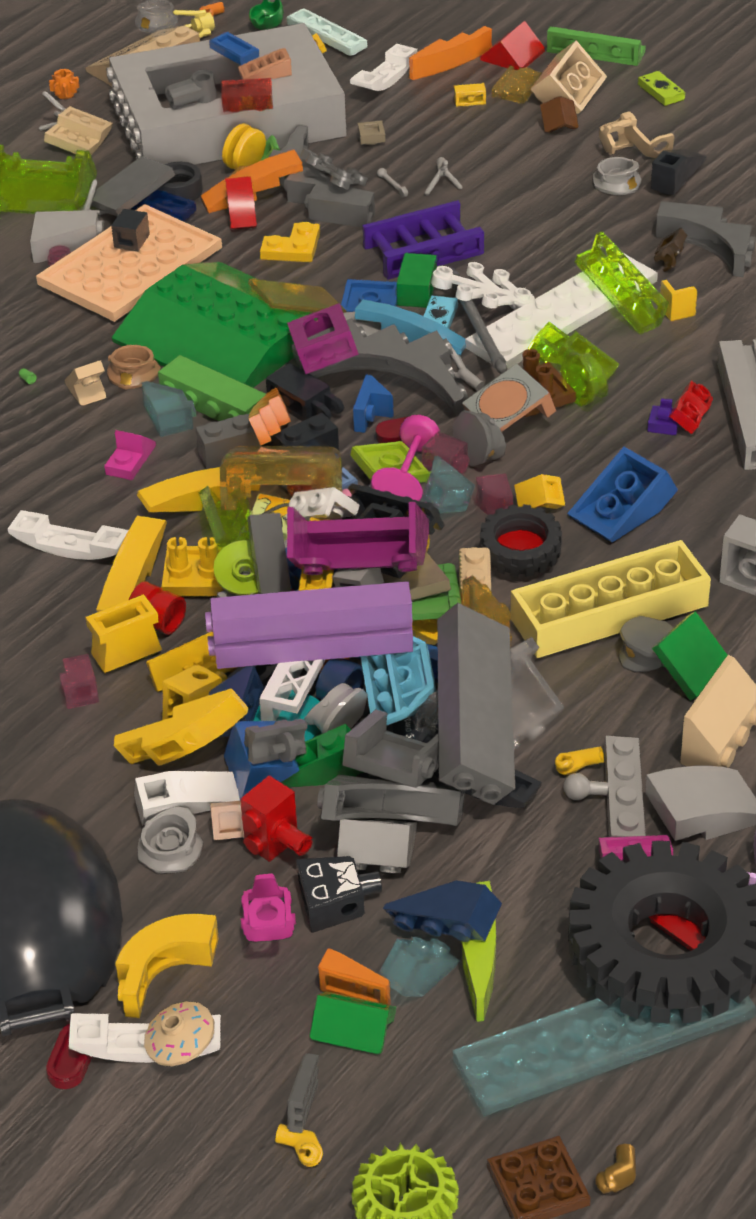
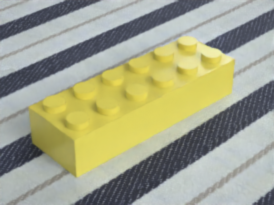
(607, 595)

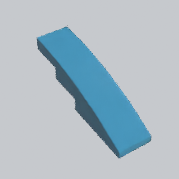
(410, 323)

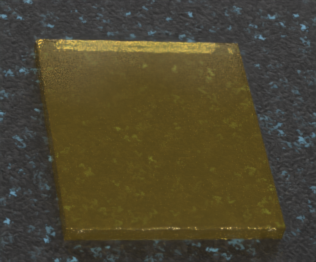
(293, 296)

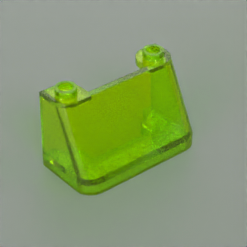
(45, 185)

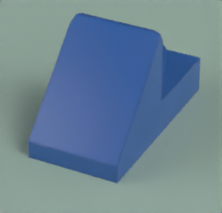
(371, 402)

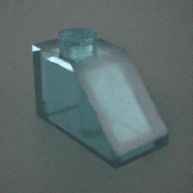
(168, 408)

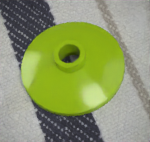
(230, 563)

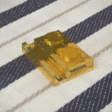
(516, 84)

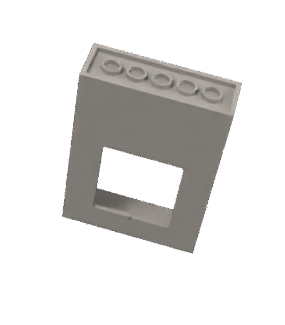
(199, 130)

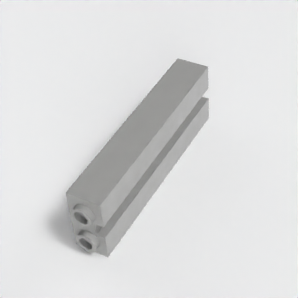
(738, 378)

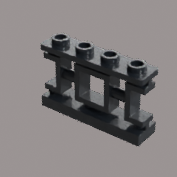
(388, 505)

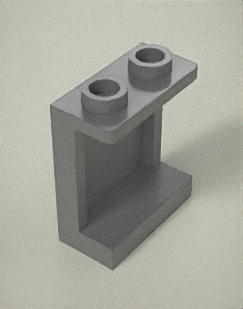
(389, 755)

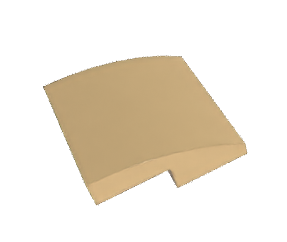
(78, 131)

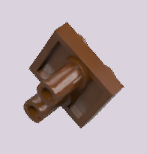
(549, 378)

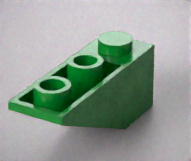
(322, 760)

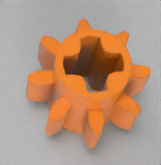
(64, 84)

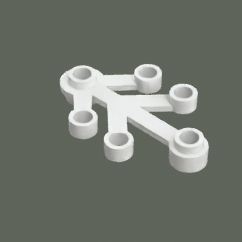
(483, 286)

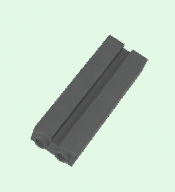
(475, 704)

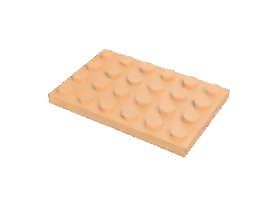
(115, 278)

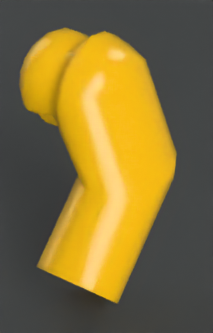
(305, 1144)

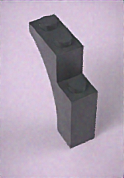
(710, 231)
(370, 798)

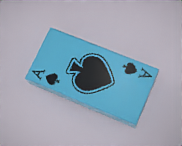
(441, 310)

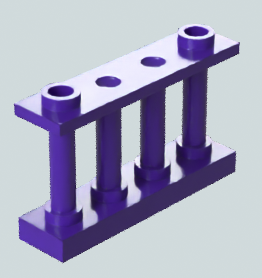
(429, 221)

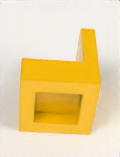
(681, 302)
(540, 492)

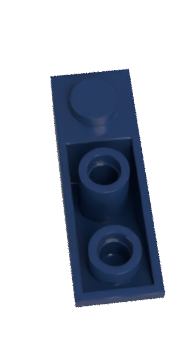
(452, 909)

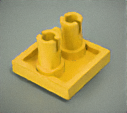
(191, 568)

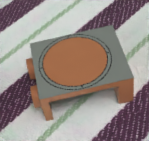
(510, 398)

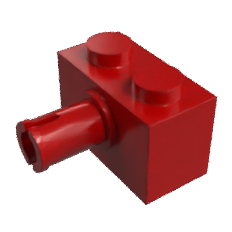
(272, 820)

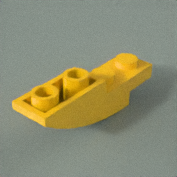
(186, 731)

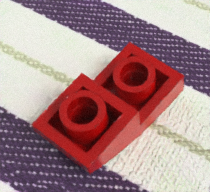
(241, 202)
(691, 406)

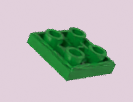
(690, 654)

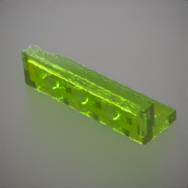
(621, 287)
(223, 522)

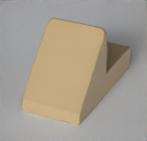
(86, 383)

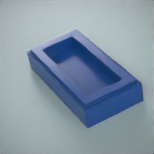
(234, 48)

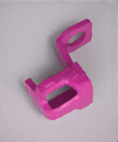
(267, 915)

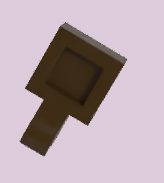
(669, 248)

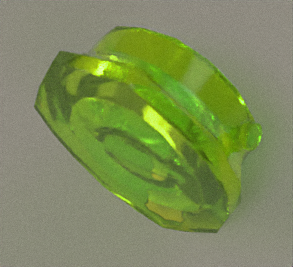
(584, 376)

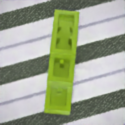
(479, 968)

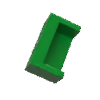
(414, 280)

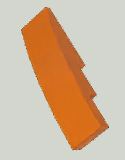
(449, 54)
(263, 175)
(268, 416)

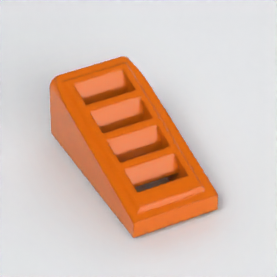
(349, 978)

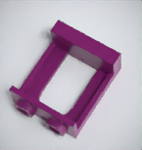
(326, 348)

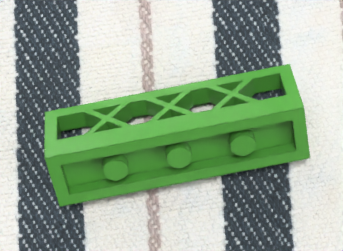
(597, 45)

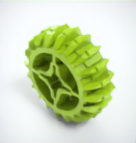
(392, 1175)

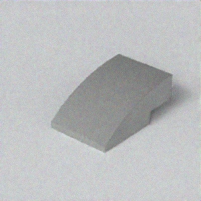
(701, 800)

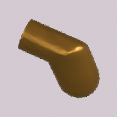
(619, 1174)

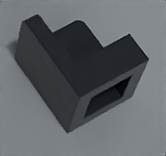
(130, 230)

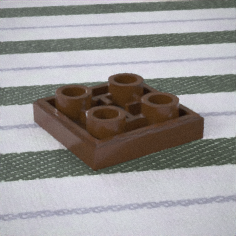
(539, 1181)

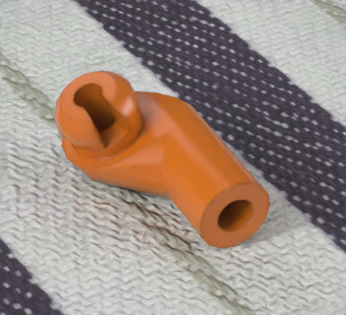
(214, 9)

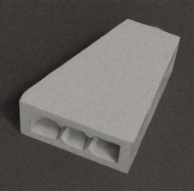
(63, 229)

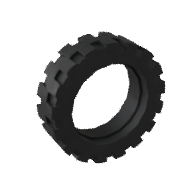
(526, 519)

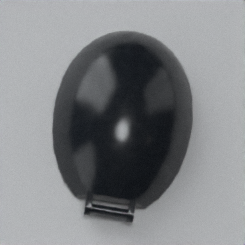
(55, 915)

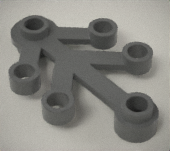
(339, 176)

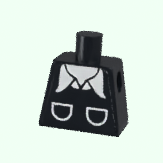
(334, 890)

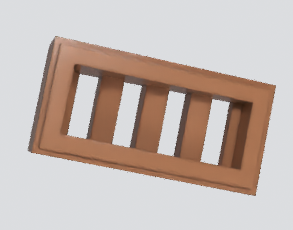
(272, 66)

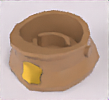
(131, 366)

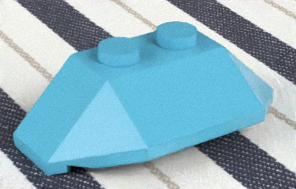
(399, 681)

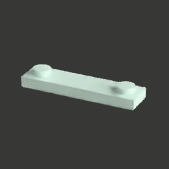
(329, 32)

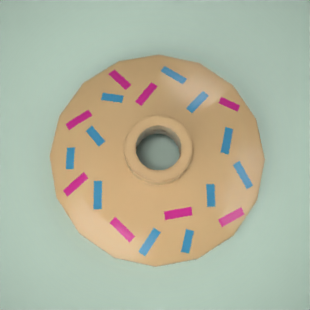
(179, 1033)

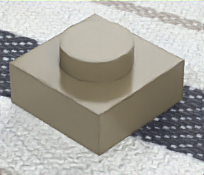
(371, 132)

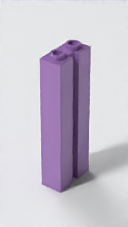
(310, 625)

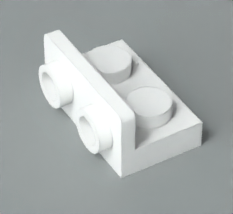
(324, 504)

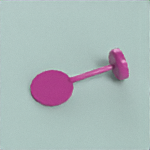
(414, 432)

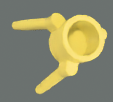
(201, 23)

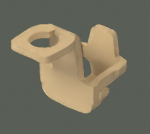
(630, 135)

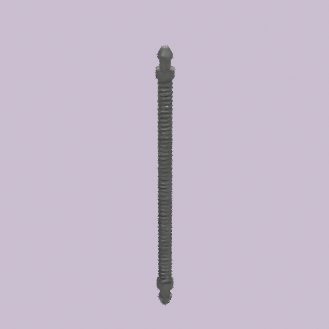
(497, 359)

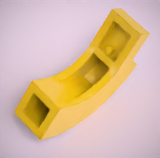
(159, 946)

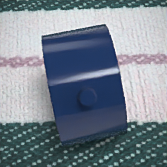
(337, 672)

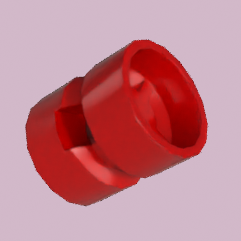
(169, 606)

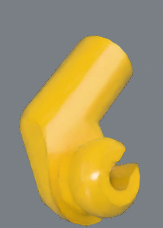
(573, 761)

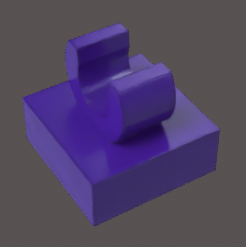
(659, 419)

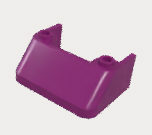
(357, 542)

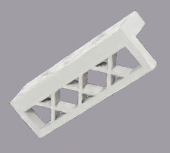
(282, 682)

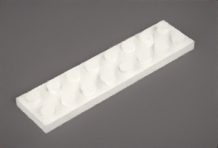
(564, 306)

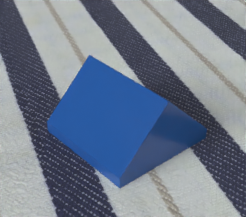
(246, 773)

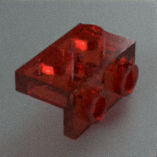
(247, 95)

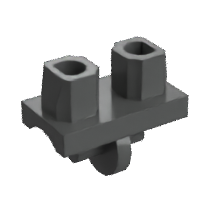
(276, 741)

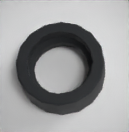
(189, 175)

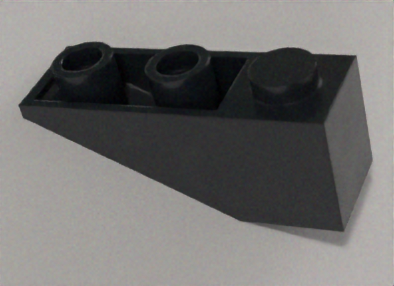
(673, 169)

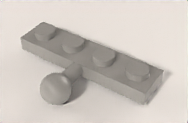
(621, 787)

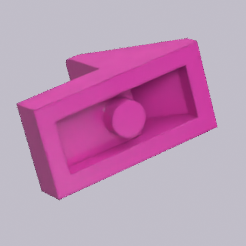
(129, 456)

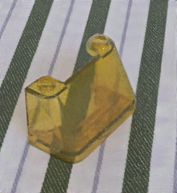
(277, 466)

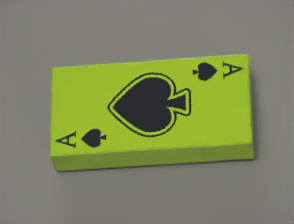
(661, 88)

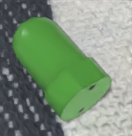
(28, 376)

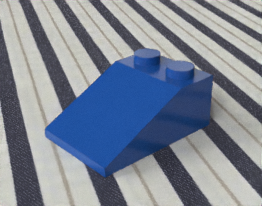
(624, 496)

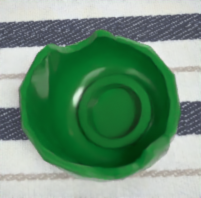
(267, 15)

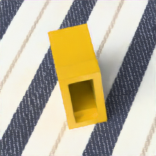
(123, 633)

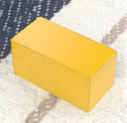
(470, 94)

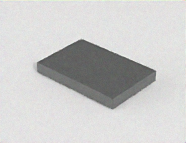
(131, 185)

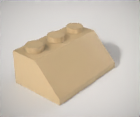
(571, 76)
(720, 718)

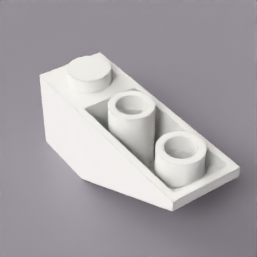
(183, 789)

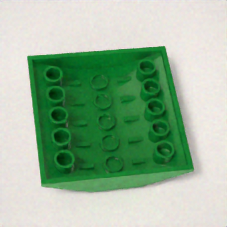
(213, 320)

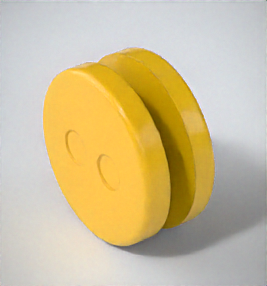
(243, 146)

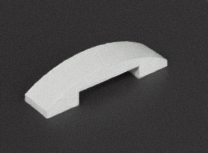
(388, 72)
(63, 541)
(118, 1041)

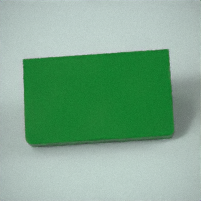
(351, 1022)

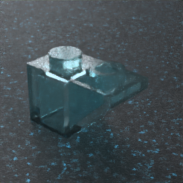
(447, 487)
(417, 965)

